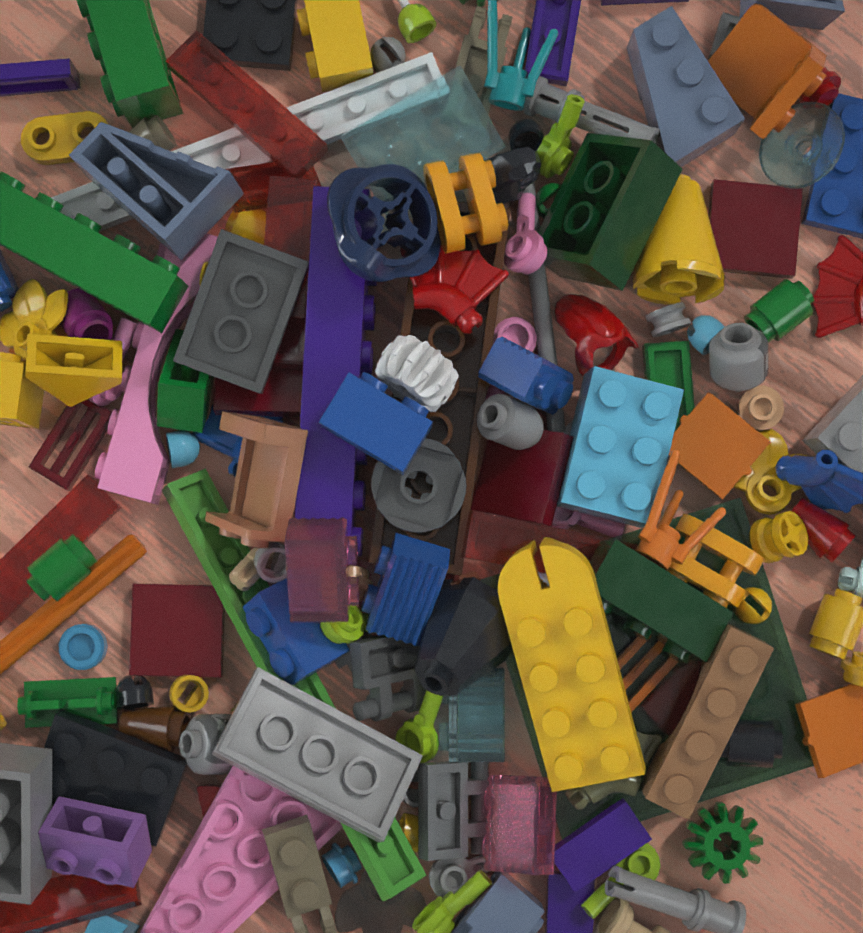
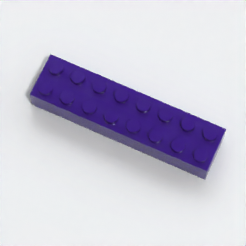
(334, 346)

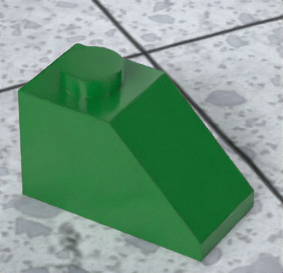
(182, 393)

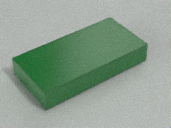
(671, 365)

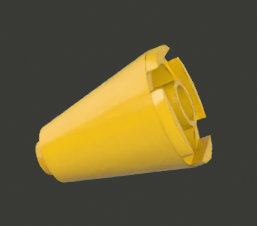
(680, 251)

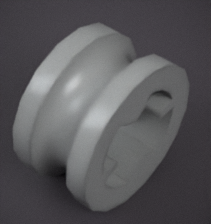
(668, 319)

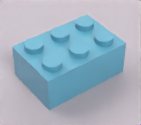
(619, 446)

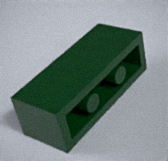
(657, 603)

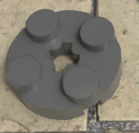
(433, 508)

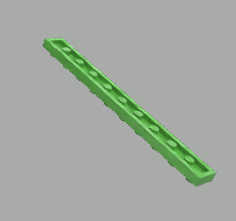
(389, 863)

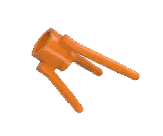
(658, 539)

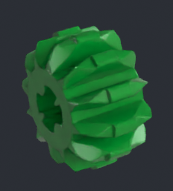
(736, 854)

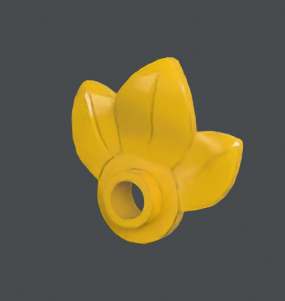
(32, 314)
(764, 474)

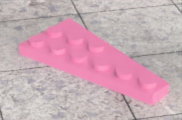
(227, 861)

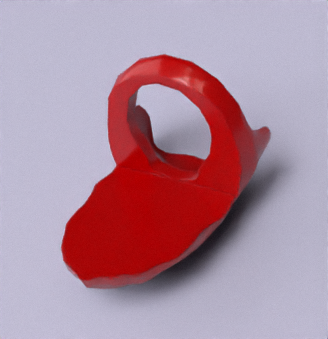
(591, 328)

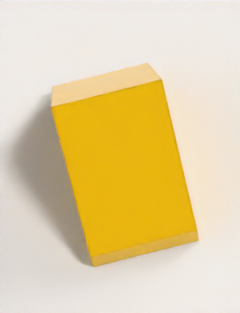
(73, 366)

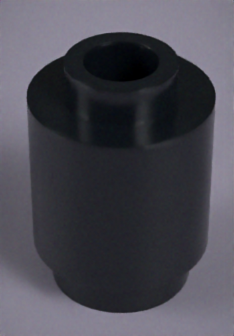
(753, 744)

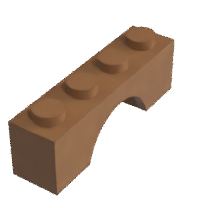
(695, 746)

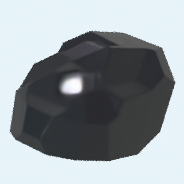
(514, 173)

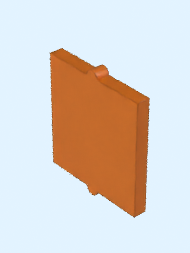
(717, 445)
(833, 729)

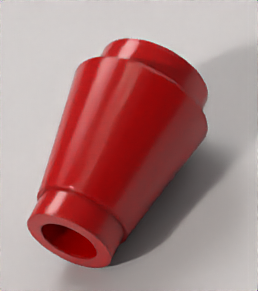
(825, 532)

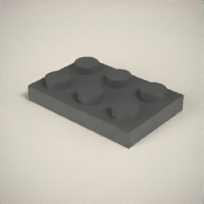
(241, 311)

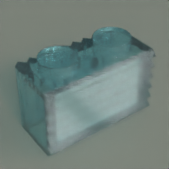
(476, 721)

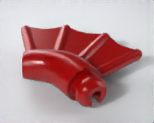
(457, 287)
(840, 289)

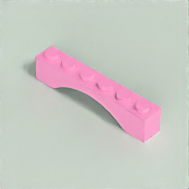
(136, 456)

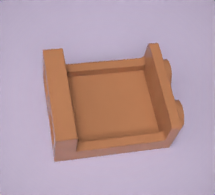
(264, 479)

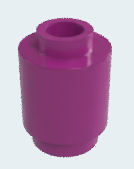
(86, 317)

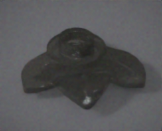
(364, 908)

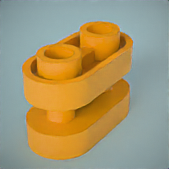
(476, 180)
(720, 586)

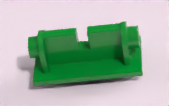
(85, 697)

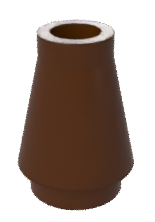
(155, 725)

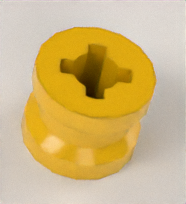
(779, 537)

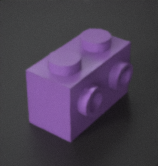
(95, 842)

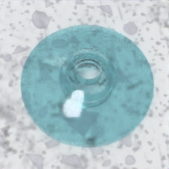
(783, 152)

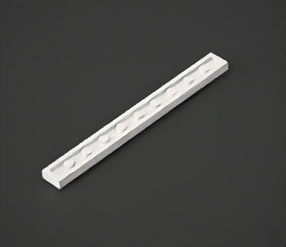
(324, 114)

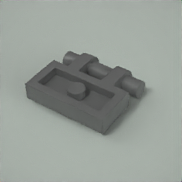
(377, 665)
(444, 809)

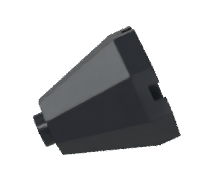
(462, 637)

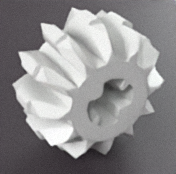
(417, 372)

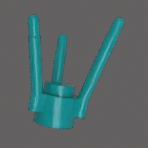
(512, 85)

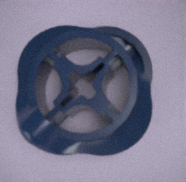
(408, 191)

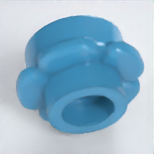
(342, 864)

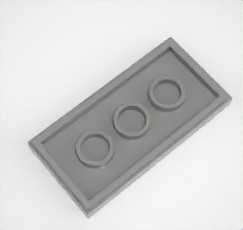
(318, 755)

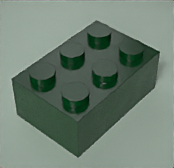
(607, 209)

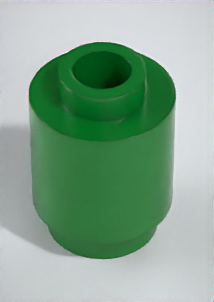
(781, 309)
(61, 568)

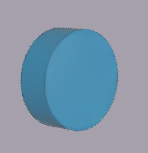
(83, 646)

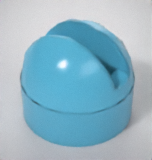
(702, 331)
(182, 448)

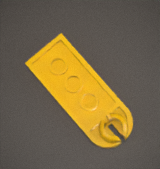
(568, 667)

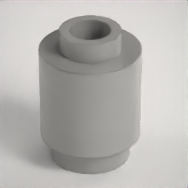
(509, 422)

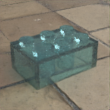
(424, 127)

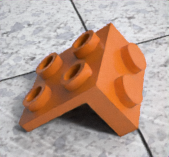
(767, 68)

